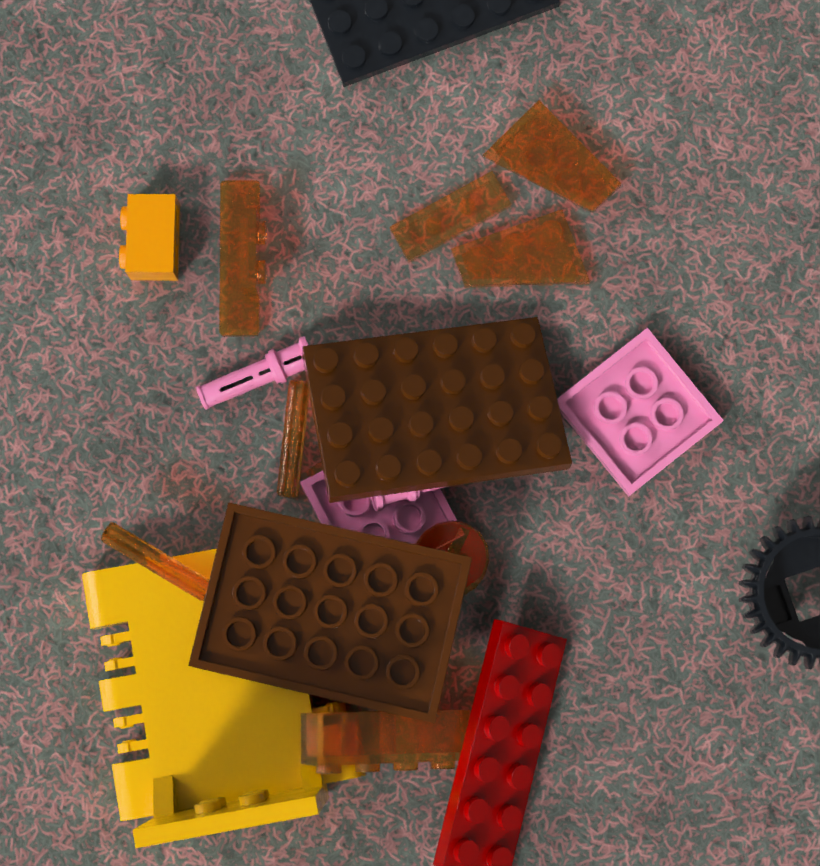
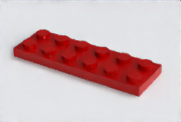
(500, 747)

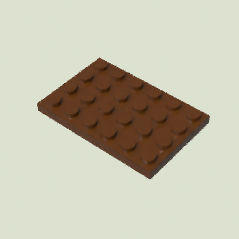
(434, 409)
(331, 612)

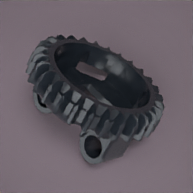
(770, 598)

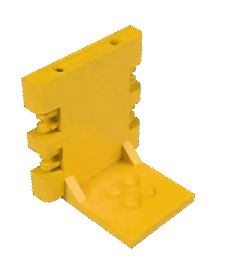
(215, 742)

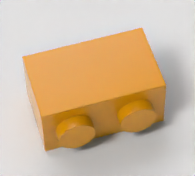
(151, 237)

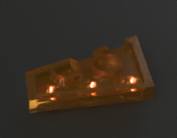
(554, 159)
(525, 254)

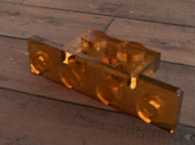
(240, 258)

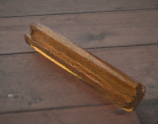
(293, 439)
(155, 560)

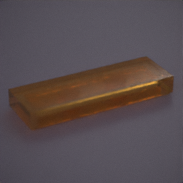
(450, 216)

